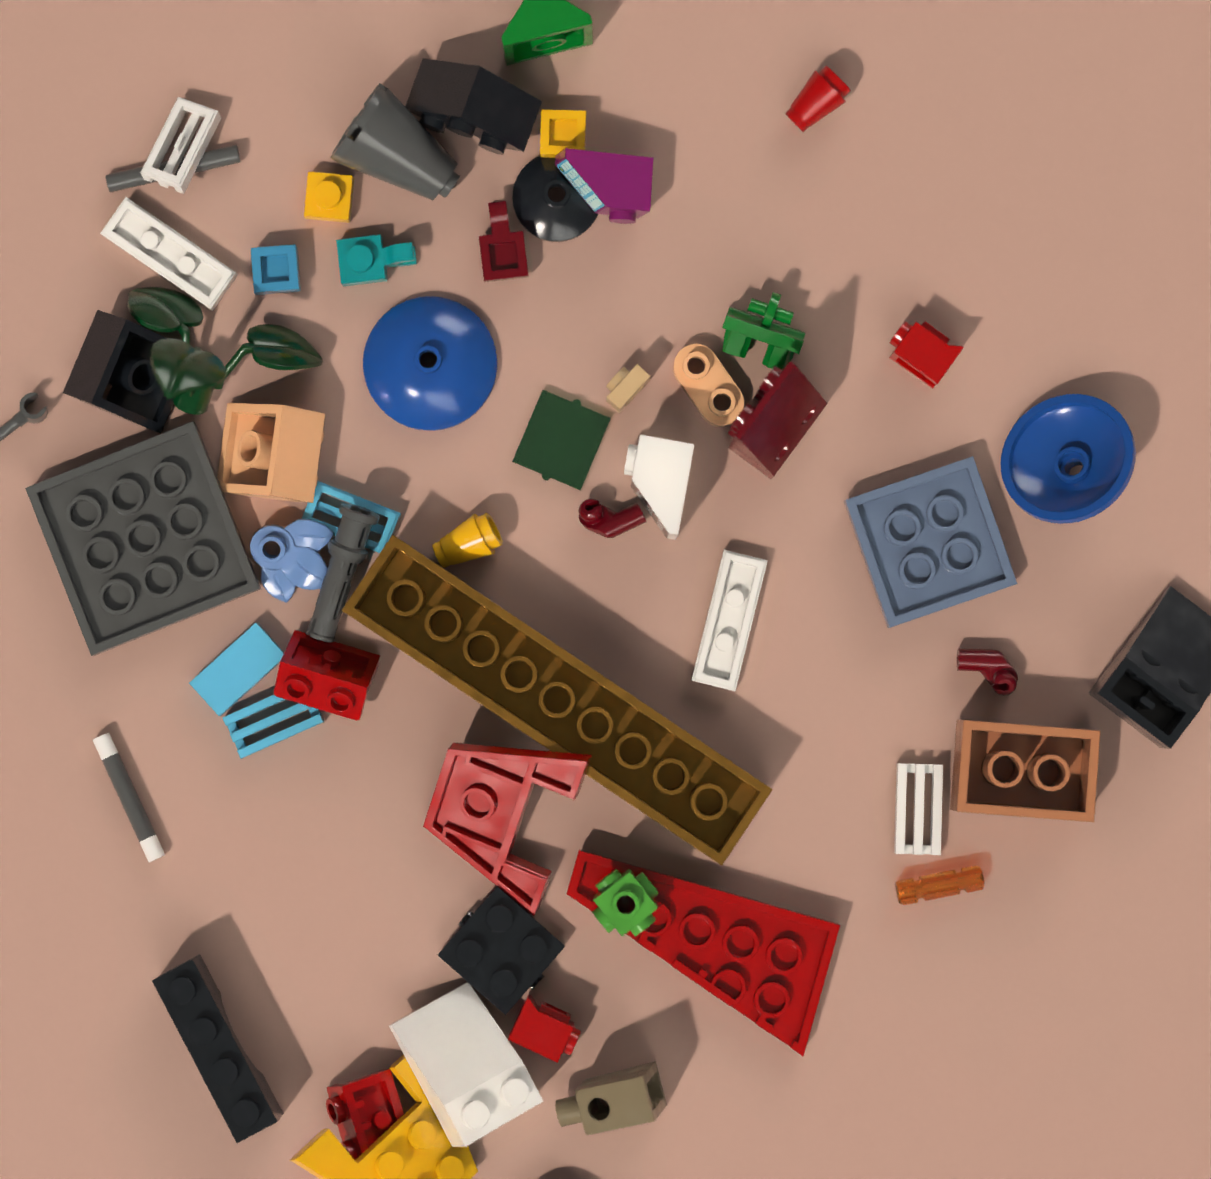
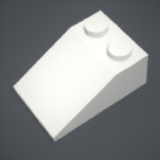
(465, 1065)

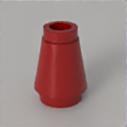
(817, 98)

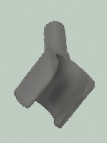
(22, 416)

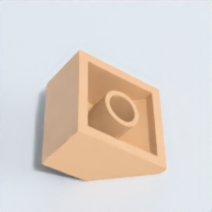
(270, 451)

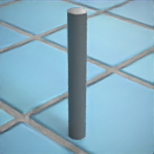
(209, 160)

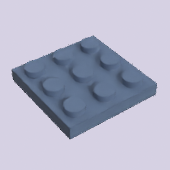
(930, 542)

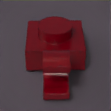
(503, 251)

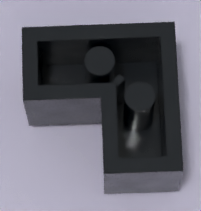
(473, 103)

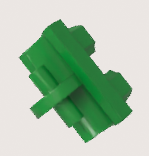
(744, 326)

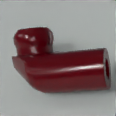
(607, 521)
(993, 667)

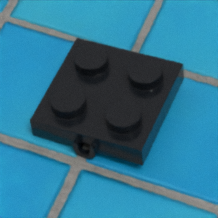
(501, 950)

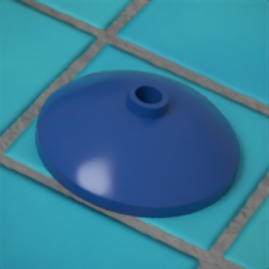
(435, 395)
(1054, 440)

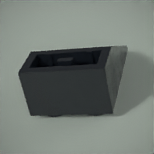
(1161, 671)

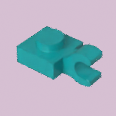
(366, 259)

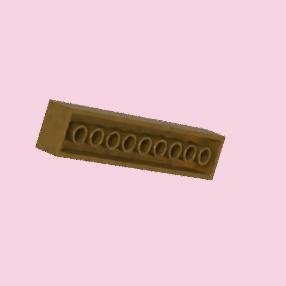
(557, 699)

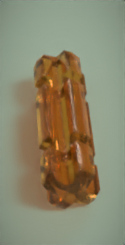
(939, 885)

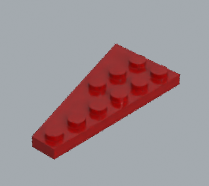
(735, 947)

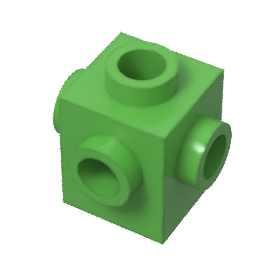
(625, 884)

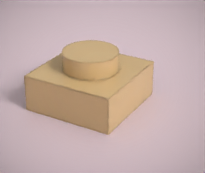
(626, 386)

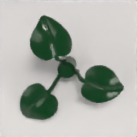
(193, 374)

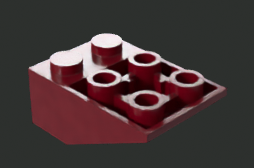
(780, 420)

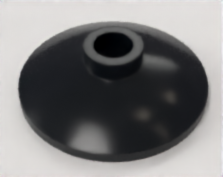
(542, 216)

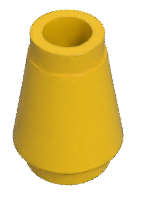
(468, 541)

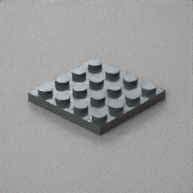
(143, 538)

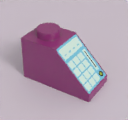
(610, 182)

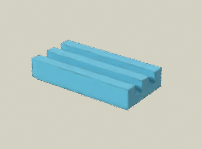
(386, 531)
(238, 735)

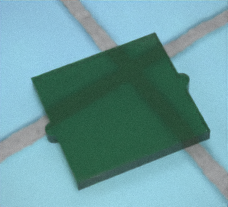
(561, 440)

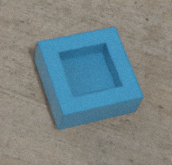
(275, 269)

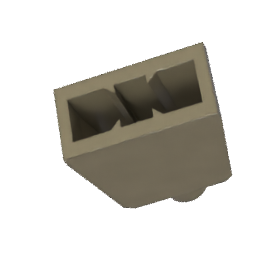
(632, 1096)

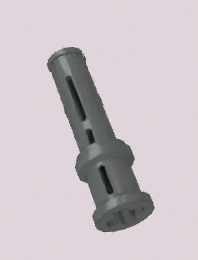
(346, 553)

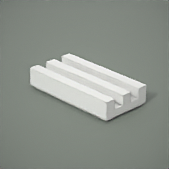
(193, 157)
(917, 847)

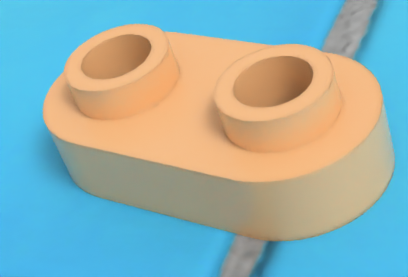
(707, 385)

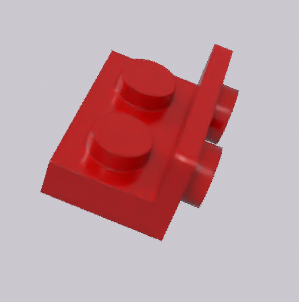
(326, 675)
(364, 1109)

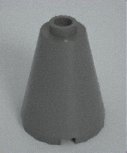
(396, 148)

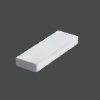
(169, 253)
(729, 620)

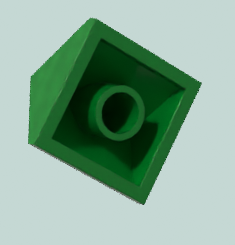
(545, 29)

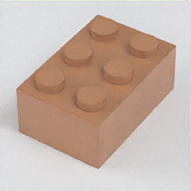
(1025, 770)

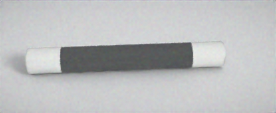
(128, 797)

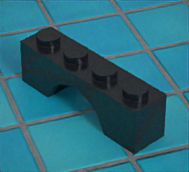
(222, 1062)

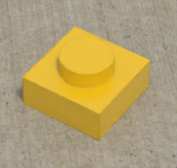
(561, 130)
(329, 197)

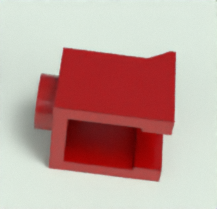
(923, 352)
(544, 1030)

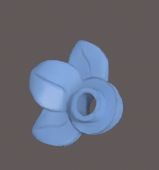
(298, 558)

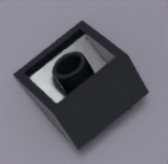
(118, 374)

